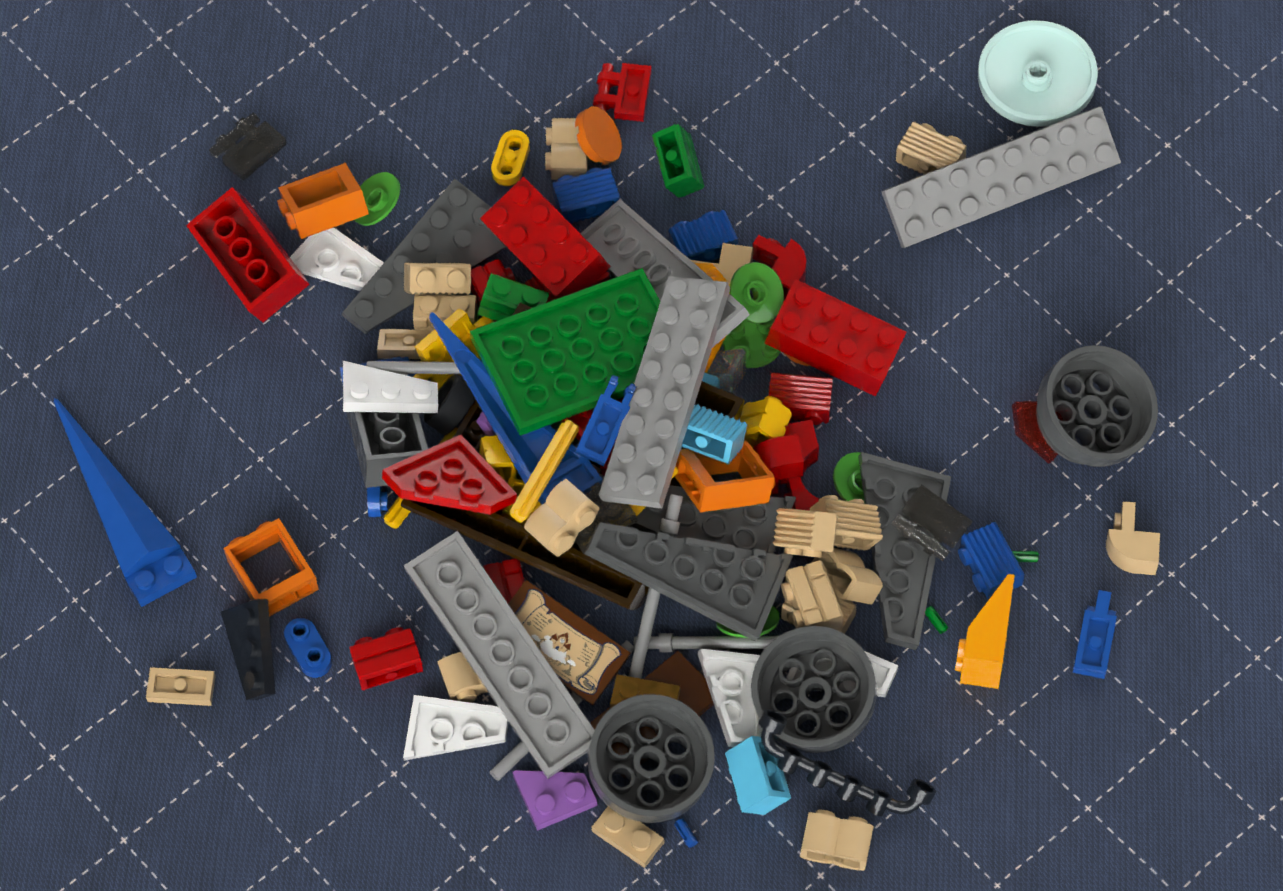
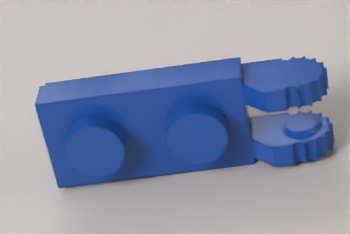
(604, 424)

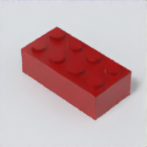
(544, 240)
(247, 255)
(835, 337)

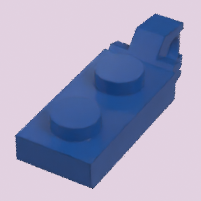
(1096, 638)

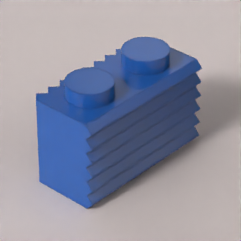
(585, 194)
(703, 237)
(989, 559)

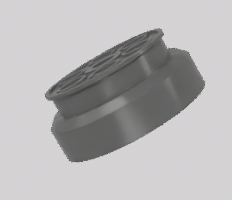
(1121, 386)
(802, 650)
(672, 723)

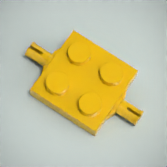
(433, 349)

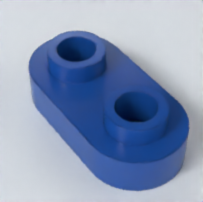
(376, 501)
(307, 645)

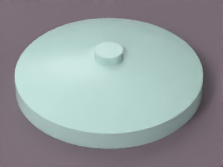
(1037, 73)

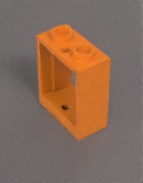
(322, 201)
(708, 495)
(285, 592)

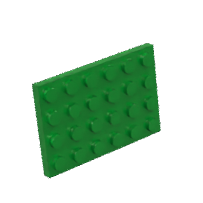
(565, 351)

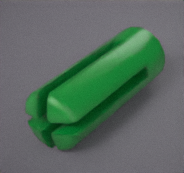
(1026, 556)
(936, 620)

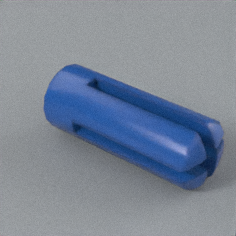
(686, 833)

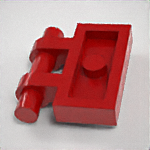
(632, 90)

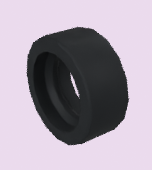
(453, 403)

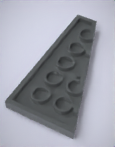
(445, 234)
(741, 526)
(897, 561)
(707, 576)

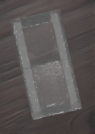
(729, 368)

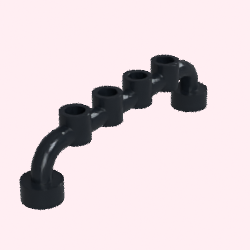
(848, 785)

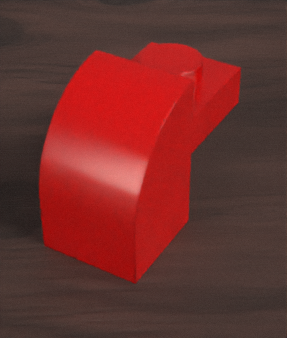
(786, 261)
(782, 457)

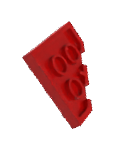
(450, 477)

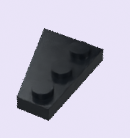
(251, 646)

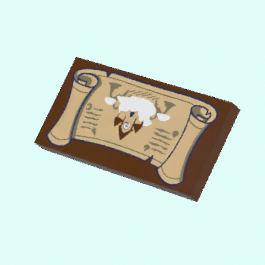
(573, 648)

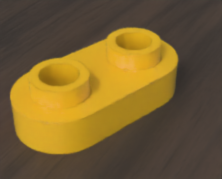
(510, 160)

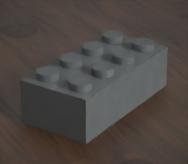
(384, 440)

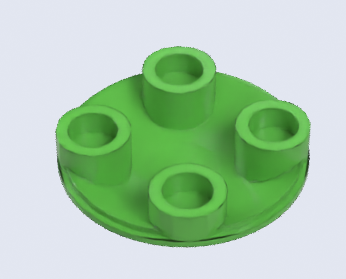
(751, 339)

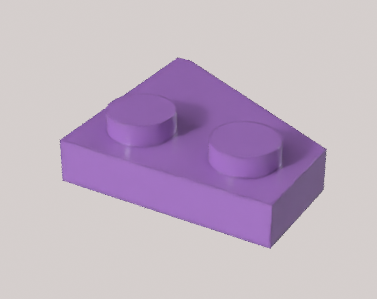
(555, 797)

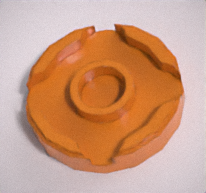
(598, 135)

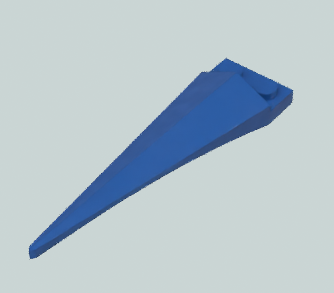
(522, 450)
(142, 545)

